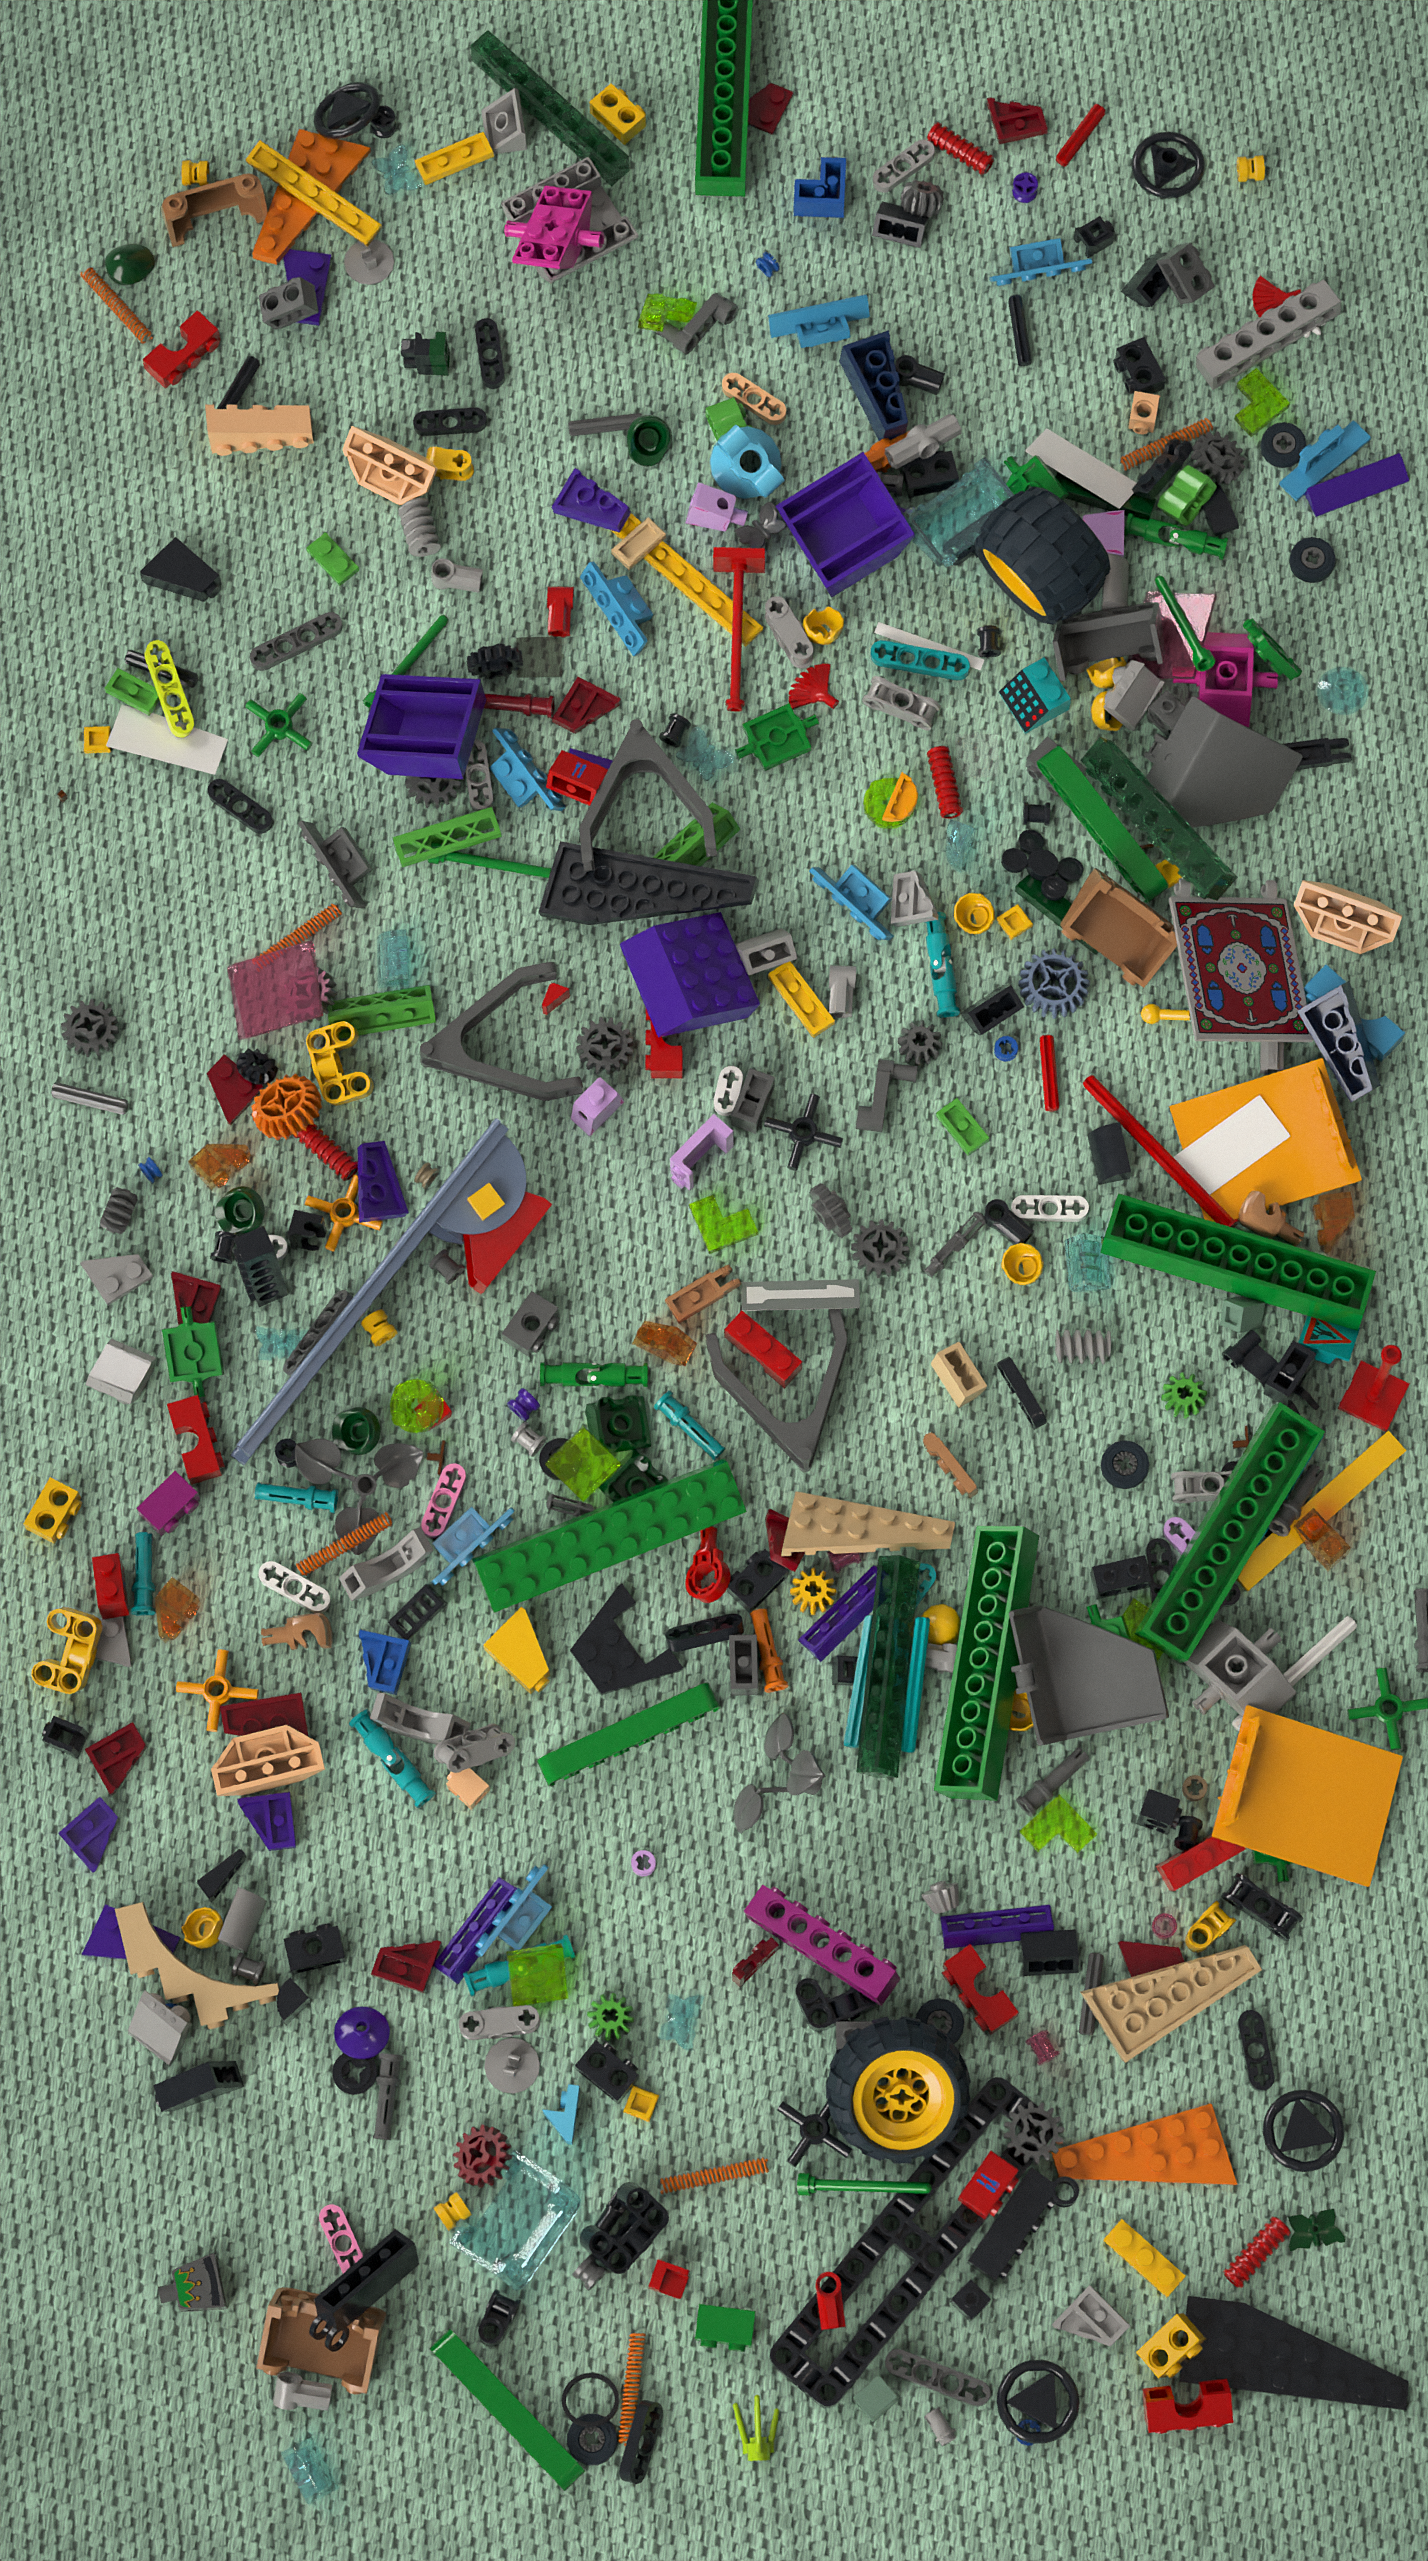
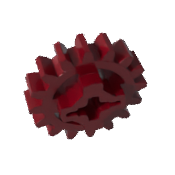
(482, 2156)

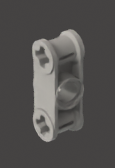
(789, 632)
(890, 693)
(1194, 1488)
(474, 1748)
(499, 2022)

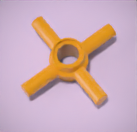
(339, 1222)
(217, 1701)

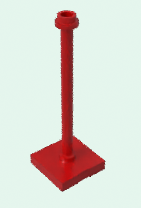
(739, 562)
(1374, 1392)

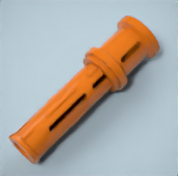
(770, 1662)

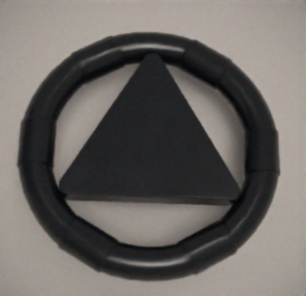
(347, 110)
(1168, 164)
(1303, 2130)
(1038, 2401)

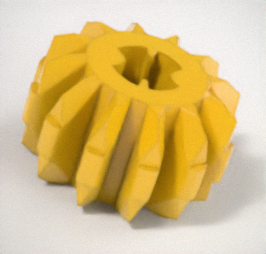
(805, 1596)

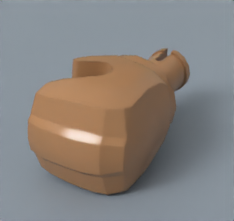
(1254, 1218)
(295, 1628)

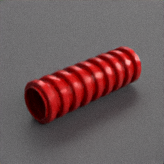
(960, 148)
(944, 781)
(328, 1151)
(1256, 2252)

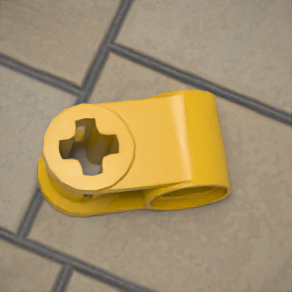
(449, 463)
(1212, 1924)

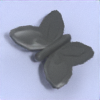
(768, 525)

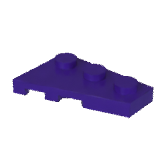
(313, 268)
(588, 503)
(378, 1185)
(107, 1939)

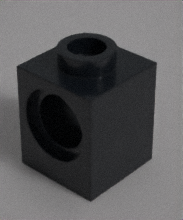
(970, 2300)

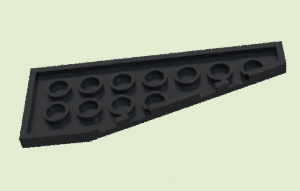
(636, 887)
(1279, 2359)

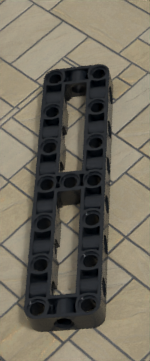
(877, 2240)

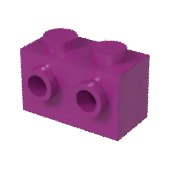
(169, 1504)

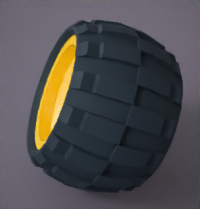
(1042, 555)
(922, 2115)

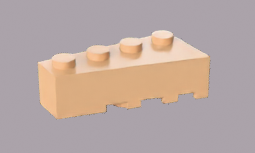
(258, 428)

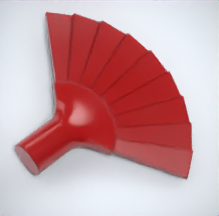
(1268, 296)
(812, 688)

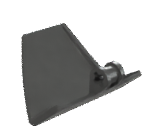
(1218, 767)
(1082, 1676)

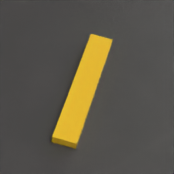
(313, 193)

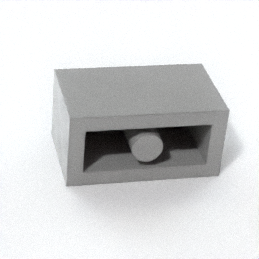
(766, 951)

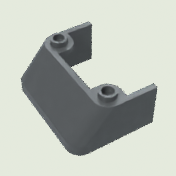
(1107, 636)

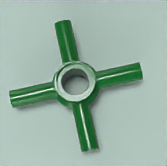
(278, 716)
(1388, 1697)

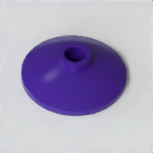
(361, 2043)

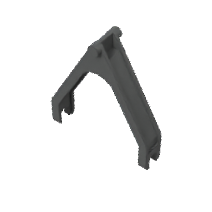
(637, 755)
(447, 1054)
(799, 1438)

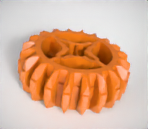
(286, 1107)

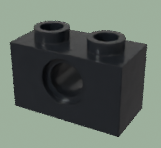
(1289, 1373)
(330, 1954)

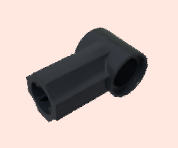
(919, 376)
(1009, 1225)

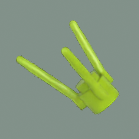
(758, 2448)

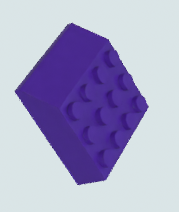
(846, 524)
(422, 725)
(690, 974)

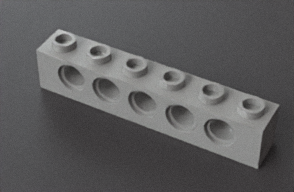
(1219, 371)

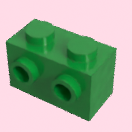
(725, 2327)

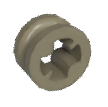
(426, 1175)
(1187, 1783)

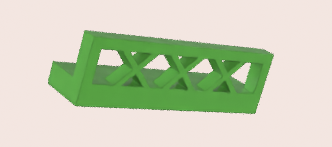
(445, 833)
(693, 849)
(381, 1013)

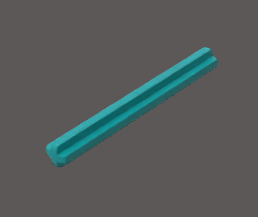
(915, 1684)
(854, 1720)

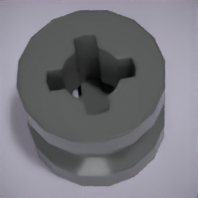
(589, 2272)

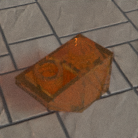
(213, 1162)
(1335, 1215)
(665, 1342)
(1321, 1540)
(174, 1604)

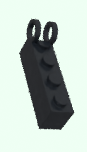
(1015, 2222)
(362, 2287)

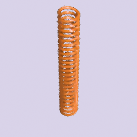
(113, 308)
(1165, 441)
(302, 928)
(344, 1543)
(728, 2168)
(627, 2381)

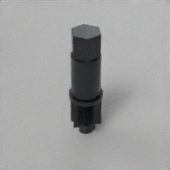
(609, 2216)

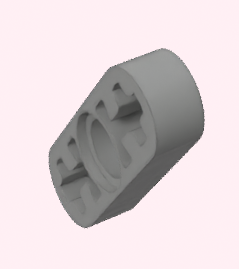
(904, 156)
(487, 792)

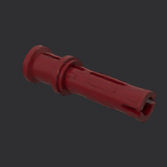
(528, 704)

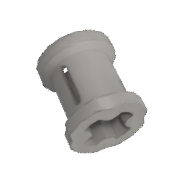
(528, 1439)

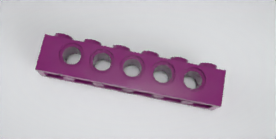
(876, 1986)

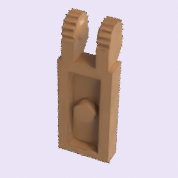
(700, 1294)
(949, 1464)

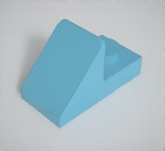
(565, 2121)

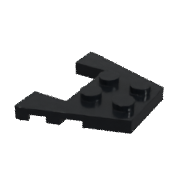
(610, 1657)

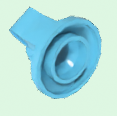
(727, 469)

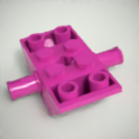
(555, 229)
(1235, 660)

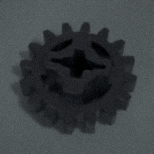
(494, 661)

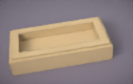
(638, 543)

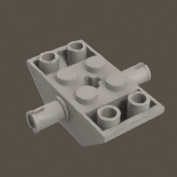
(1258, 1683)

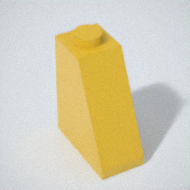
(519, 1652)

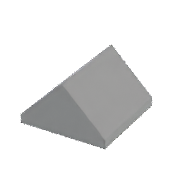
(505, 124)

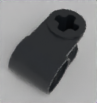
(498, 2316)

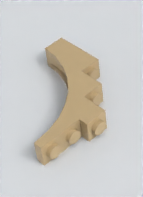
(212, 1997)

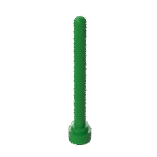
(414, 654)
(1202, 657)
(490, 863)
(810, 2184)

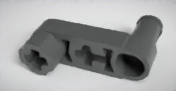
(714, 309)
(873, 1117)

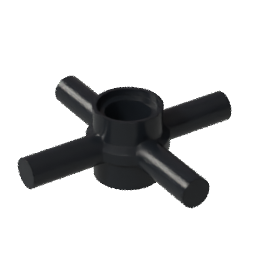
(803, 1122)
(808, 2140)

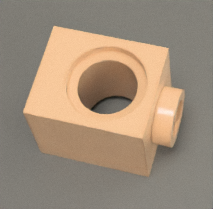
(1144, 403)
(468, 1787)

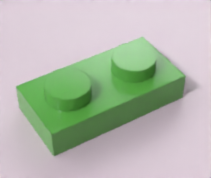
(332, 559)
(132, 691)
(962, 1126)

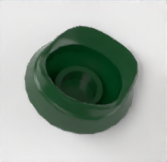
(129, 264)
(645, 434)
(241, 1204)
(361, 1426)

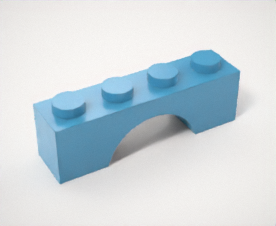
(1381, 1033)

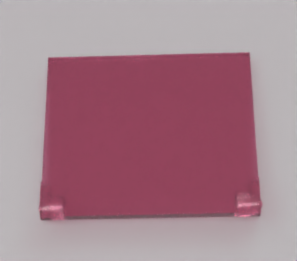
(1178, 653)
(275, 990)

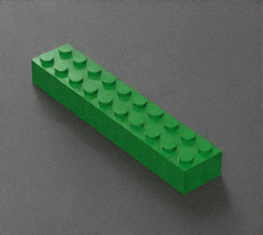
(723, 98)
(1238, 1262)
(1229, 1532)
(609, 1535)
(982, 1672)

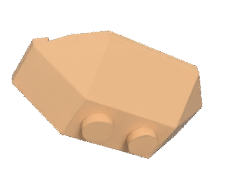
(388, 466)
(1345, 917)
(266, 1761)

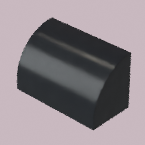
(899, 226)
(1147, 283)
(992, 1009)
(1109, 1154)
(1049, 1952)
(291, 2001)

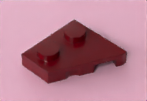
(768, 107)
(231, 1089)
(195, 1293)
(776, 1530)
(116, 1756)
(1145, 1958)
(407, 1964)

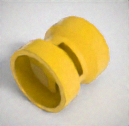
(1251, 168)
(190, 172)
(378, 1327)
(452, 2211)

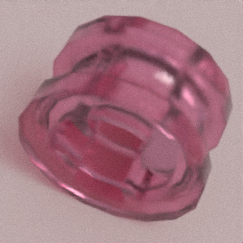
(1156, 1929)

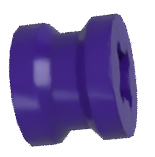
(1025, 181)
(523, 1404)

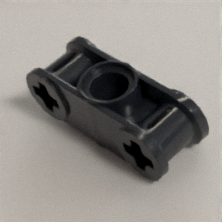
(1250, 1895)

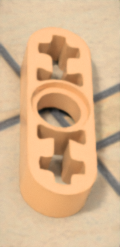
(772, 403)

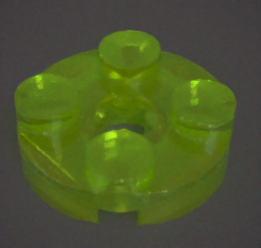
(872, 803)
(405, 1395)

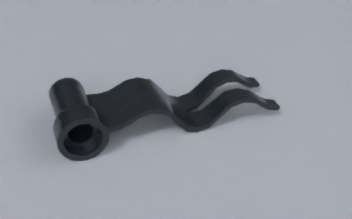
(1259, 1364)

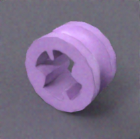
(634, 1864)

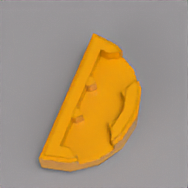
(902, 800)

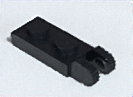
(1163, 469)
(1318, 752)

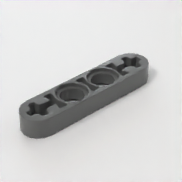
(294, 638)
(317, 1330)
(939, 2372)

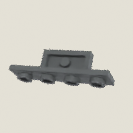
(341, 858)

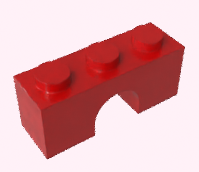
(169, 365)
(665, 1059)
(768, 1351)
(202, 1461)
(1196, 1861)
(991, 2011)
(1210, 2408)

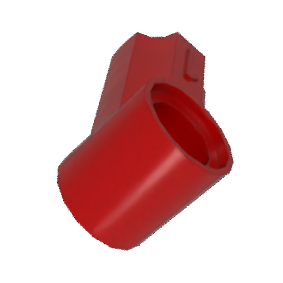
(560, 606)
(830, 2304)

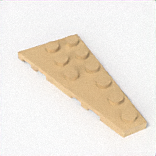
(852, 1527)
(1155, 2003)

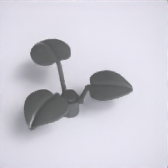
(396, 1463)
(804, 1774)

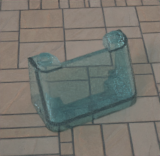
(955, 516)
(519, 2223)

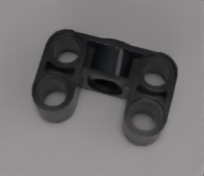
(837, 2009)
(634, 2235)

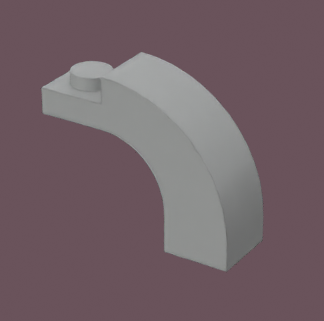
(398, 1562)
(416, 1722)

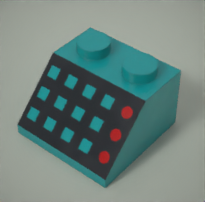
(1035, 695)

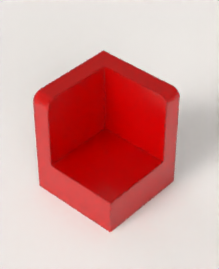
(669, 2279)

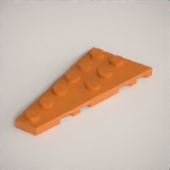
(324, 159)
(1165, 2150)

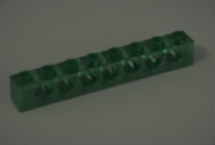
(549, 107)
(1217, 874)
(888, 1666)

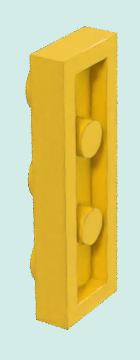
(454, 158)
(801, 999)
(1144, 2258)

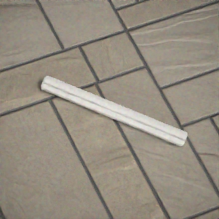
(1314, 1655)

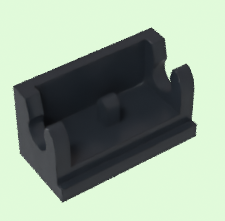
(305, 1226)

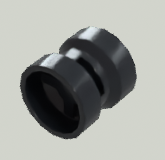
(383, 117)

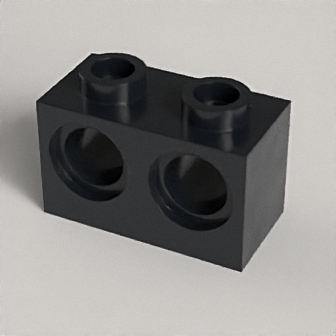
(1145, 367)
(932, 480)
(1120, 1577)
(762, 1585)
(1159, 1812)
(603, 2076)

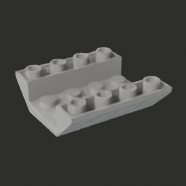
(604, 215)

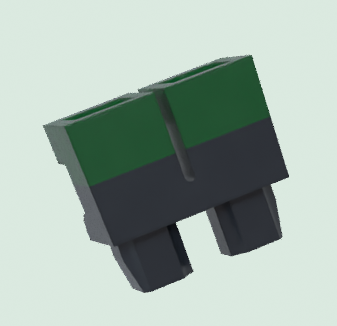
(427, 355)

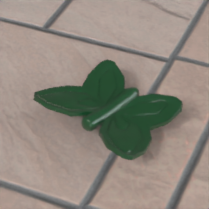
(1314, 2229)

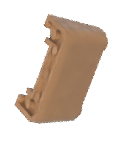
(239, 190)
(1120, 928)
(289, 2344)

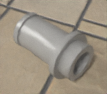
(940, 2427)

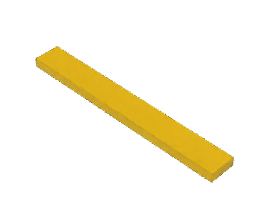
(694, 585)
(1326, 1503)

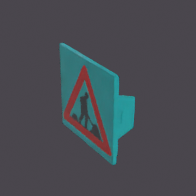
(1328, 1340)

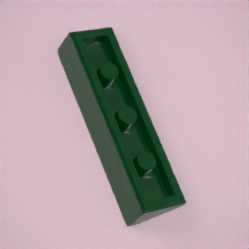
(1138, 506)
(1055, 910)

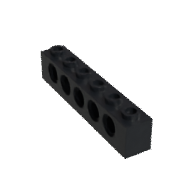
(259, 1267)

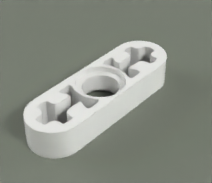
(1057, 1217)
(292, 1576)

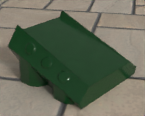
(619, 1423)
(631, 1477)

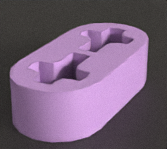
(1175, 1540)

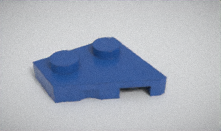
(384, 1660)

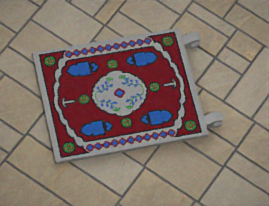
(1239, 966)

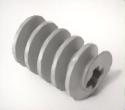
(419, 527)
(1082, 1346)

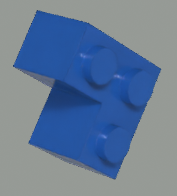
(822, 196)

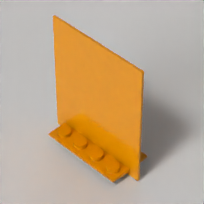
(1302, 1166)
(1307, 1796)

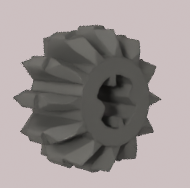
(922, 198)
(924, 1052)
(118, 1210)

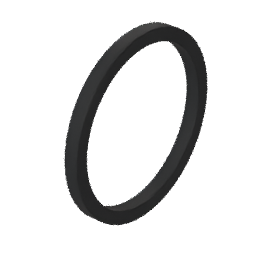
(596, 2423)

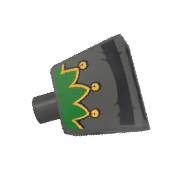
(196, 2286)

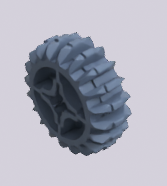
(1064, 1000)

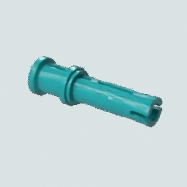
(713, 1449)
(309, 1497)
(143, 1586)

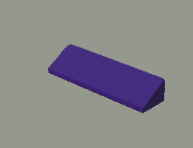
(1357, 485)
(845, 1621)
(994, 1930)
(464, 1952)

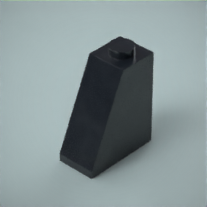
(181, 572)
(198, 2085)

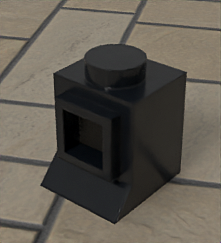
(1092, 243)
(53, 1731)

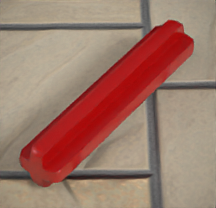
(1080, 135)
(1049, 1073)

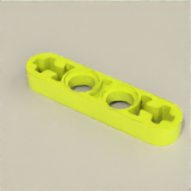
(171, 688)

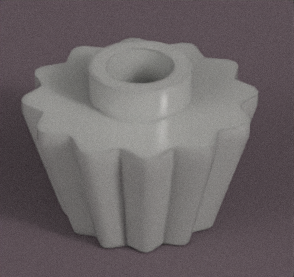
(942, 1897)

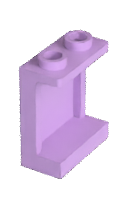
(710, 1133)

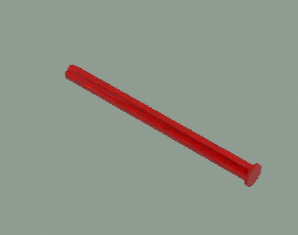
(1158, 1152)

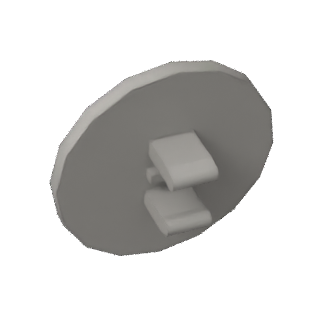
(369, 263)
(512, 2065)

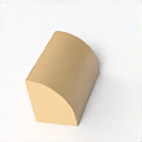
(958, 1374)

